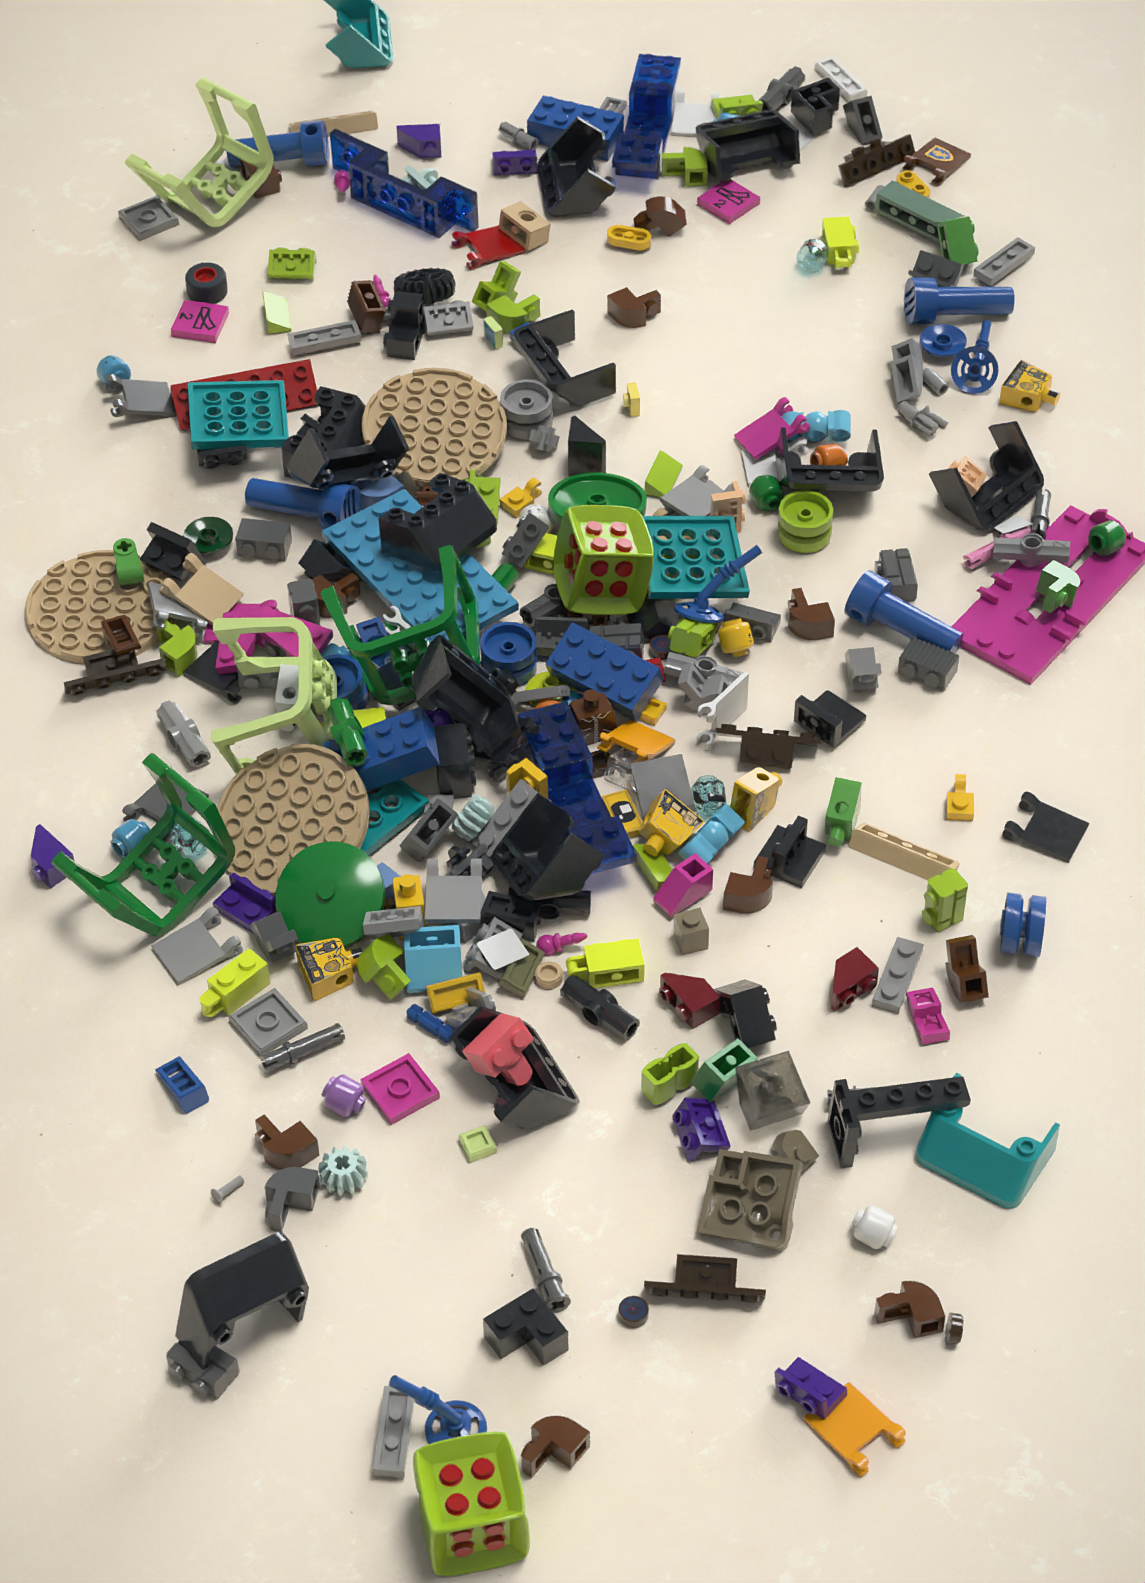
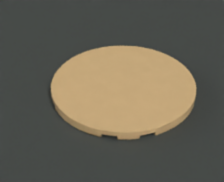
(445, 419)
(78, 594)
(289, 803)

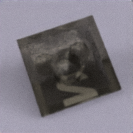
(770, 1090)

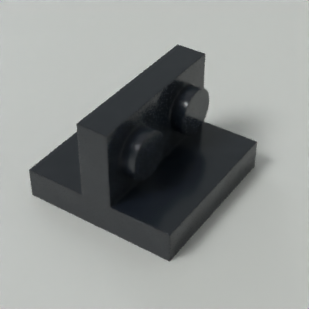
(168, 552)
(792, 853)

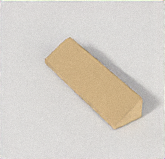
(346, 123)
(900, 852)

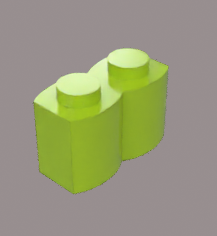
(671, 1073)

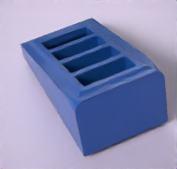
(183, 1086)

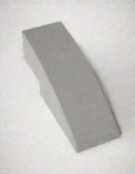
(907, 370)

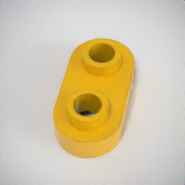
(913, 182)
(629, 237)

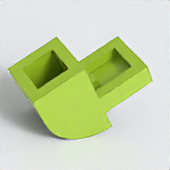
(689, 163)
(501, 284)
(512, 315)
(178, 647)
(379, 965)

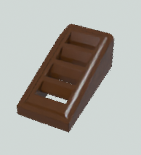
(120, 635)

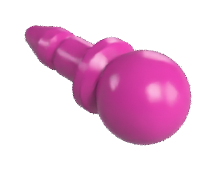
(342, 180)
(379, 287)
(551, 944)

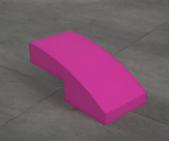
(927, 1015)

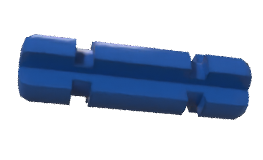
(430, 1023)

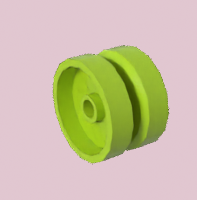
(805, 521)

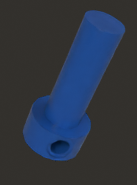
(309, 144)
(926, 300)
(326, 505)
(873, 601)

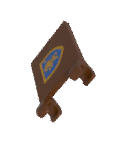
(939, 157)

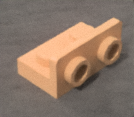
(970, 473)
(729, 504)

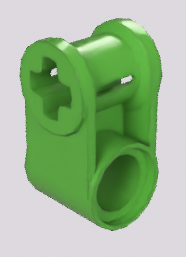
(127, 562)

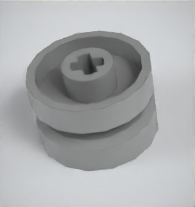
(526, 406)

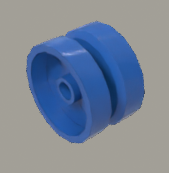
(510, 647)
(349, 680)
(1021, 924)

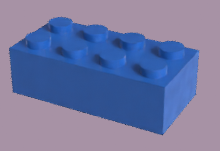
(554, 115)
(597, 664)
(396, 748)

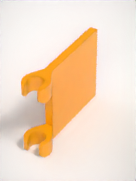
(637, 738)
(853, 1426)

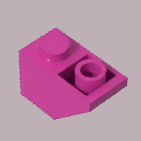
(685, 885)

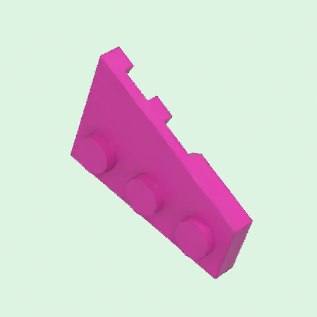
(289, 640)
(225, 658)

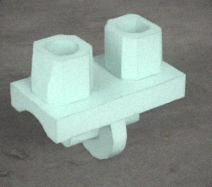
(422, 181)

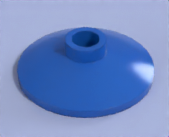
(943, 340)

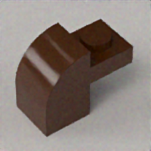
(663, 213)
(632, 310)
(347, 590)
(809, 621)
(749, 893)
(963, 969)
(286, 1149)
(917, 1304)
(557, 1438)

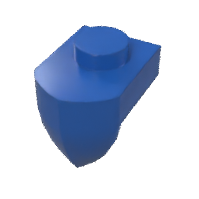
(371, 630)

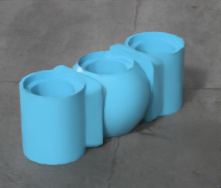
(834, 426)
(713, 834)

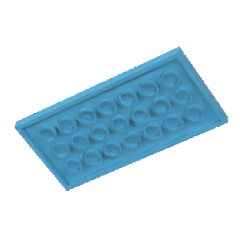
(407, 586)

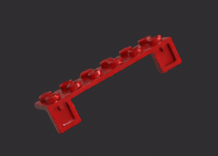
(298, 386)

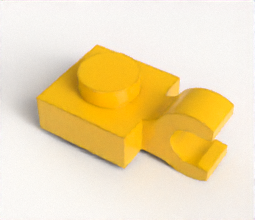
(518, 499)
(959, 803)

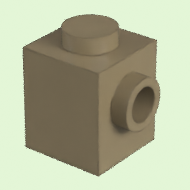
(691, 931)

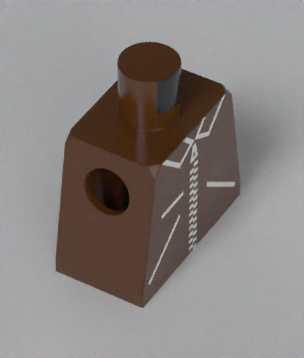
(593, 715)

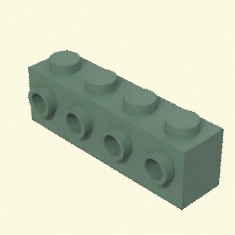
(912, 209)

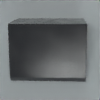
(585, 449)
(655, 617)

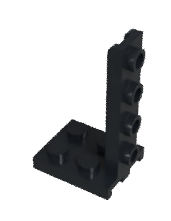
(886, 1101)

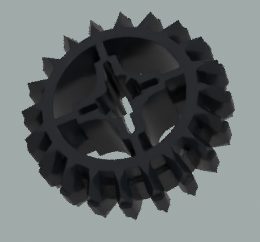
(433, 283)

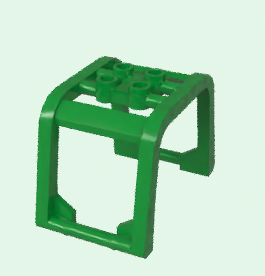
(405, 665)
(136, 912)

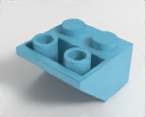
(432, 956)

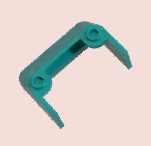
(365, 35)
(980, 1163)

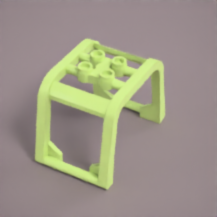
(180, 189)
(316, 684)

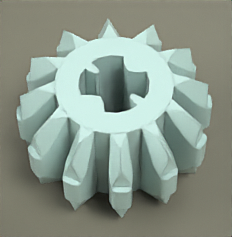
(473, 817)
(343, 1170)

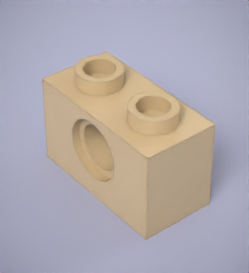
(524, 225)

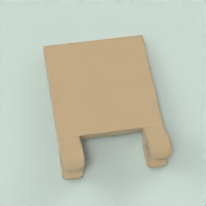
(204, 593)

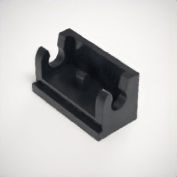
(513, 911)

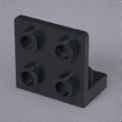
(213, 457)
(827, 717)

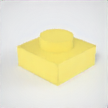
(632, 399)

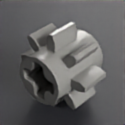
(544, 438)

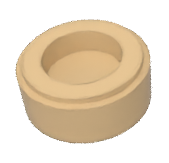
(548, 975)

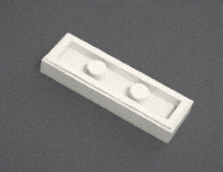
(849, 86)

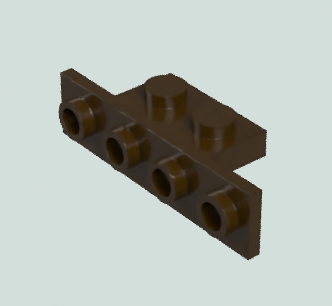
(874, 158)
(108, 668)
(766, 748)
(706, 1276)

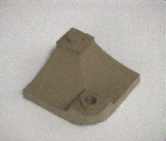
(751, 1199)

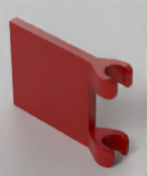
(489, 245)

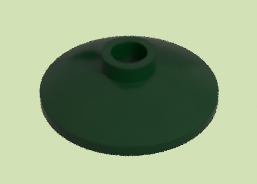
(209, 534)

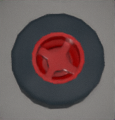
(206, 283)

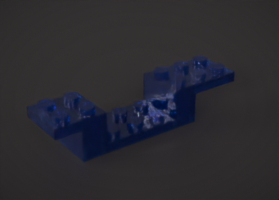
(650, 117)
(370, 183)
(567, 762)

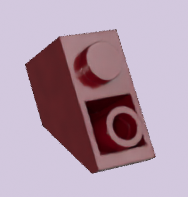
(852, 977)
(691, 998)

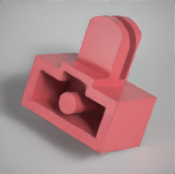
(500, 1050)

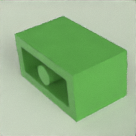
(958, 240)

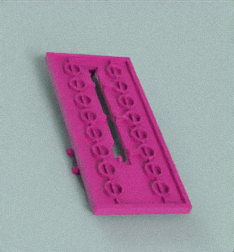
(1009, 635)

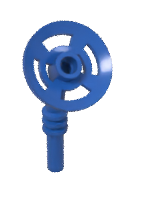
(982, 358)
(700, 608)
(454, 1421)

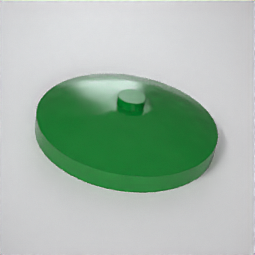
(595, 490)
(329, 892)

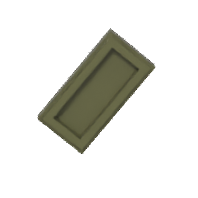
(520, 973)

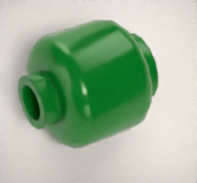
(766, 492)
(1106, 538)

